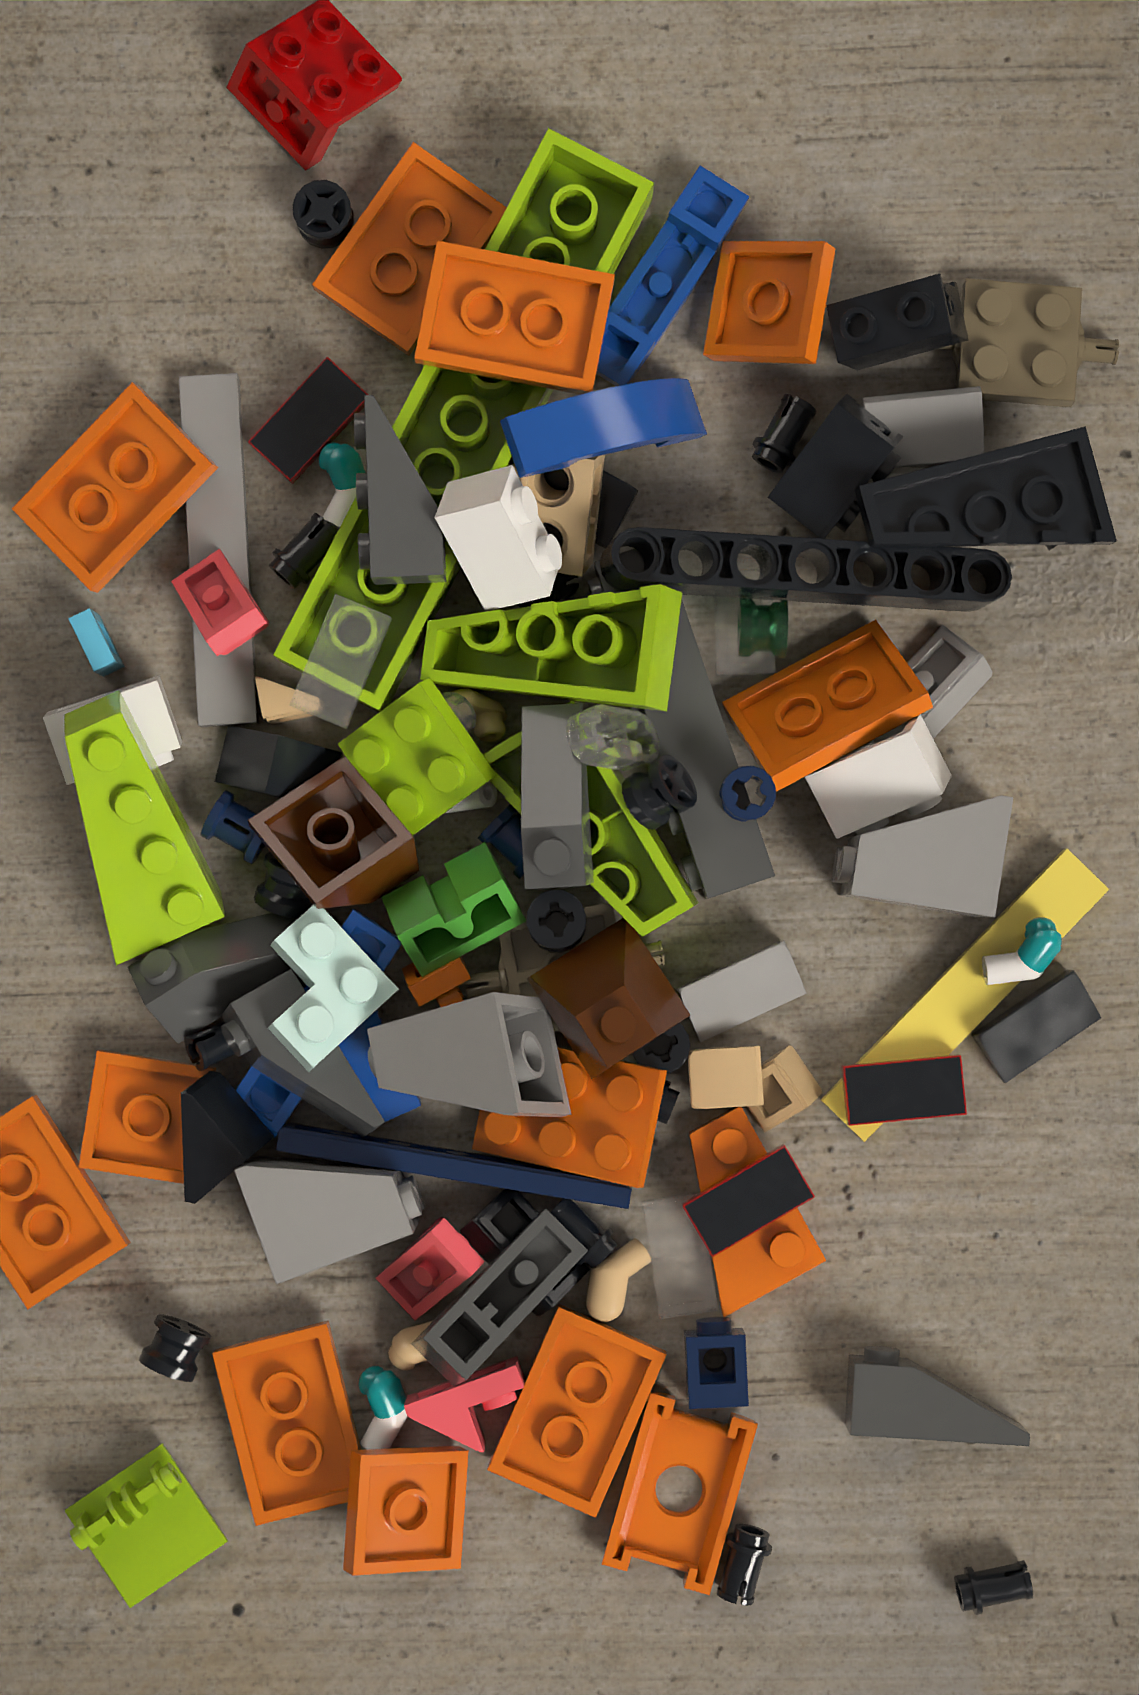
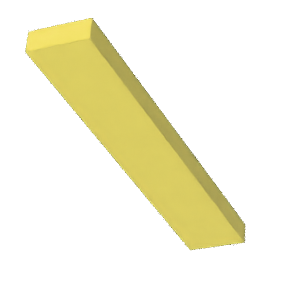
(960, 995)

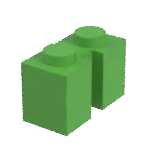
(455, 912)

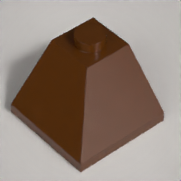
(338, 839)
(608, 997)

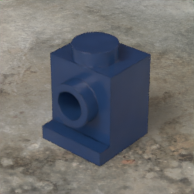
(722, 1385)

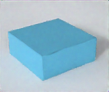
(96, 642)

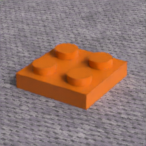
(769, 301)
(136, 1116)
(405, 1510)

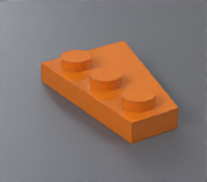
(770, 1254)

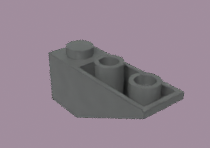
(403, 534)

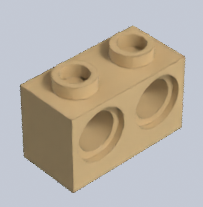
(572, 511)

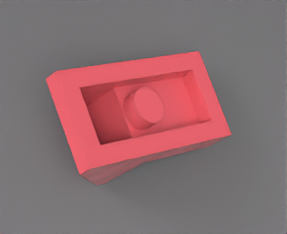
(220, 603)
(430, 1268)
(451, 1408)

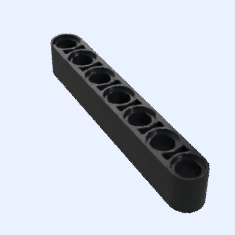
(831, 557)

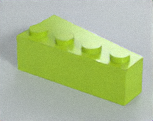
(576, 650)
(139, 842)
(628, 860)

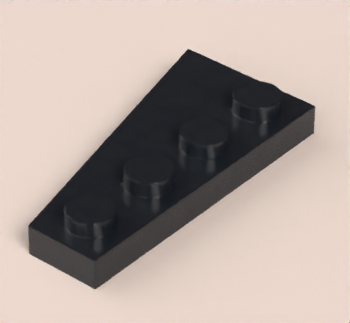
(1004, 497)

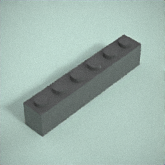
(721, 849)

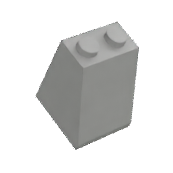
(931, 862)
(476, 1054)
(325, 1210)

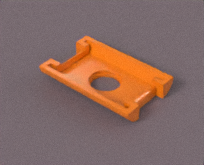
(688, 1538)

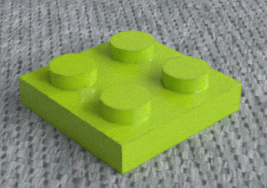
(418, 757)

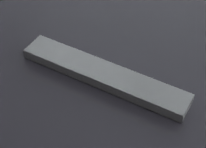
(219, 521)

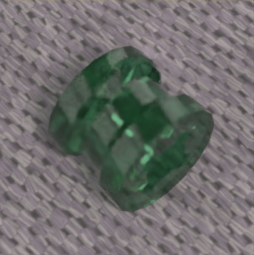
(762, 628)

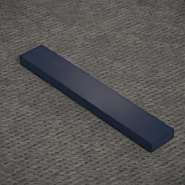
(449, 1164)

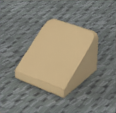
(275, 702)
(725, 1077)
(786, 1089)

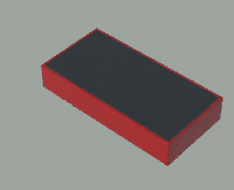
(309, 420)
(904, 1089)
(748, 1200)

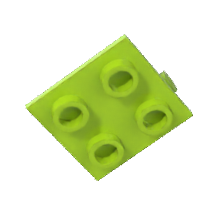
(145, 1525)

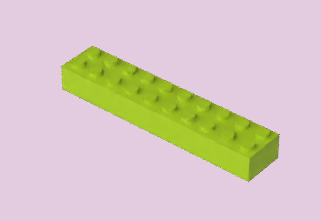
(566, 212)

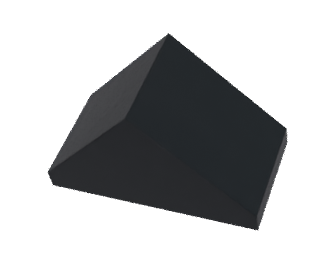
(269, 761)
(216, 1134)

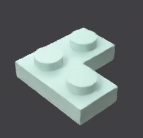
(342, 986)

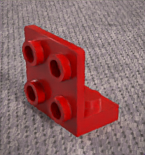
(310, 79)

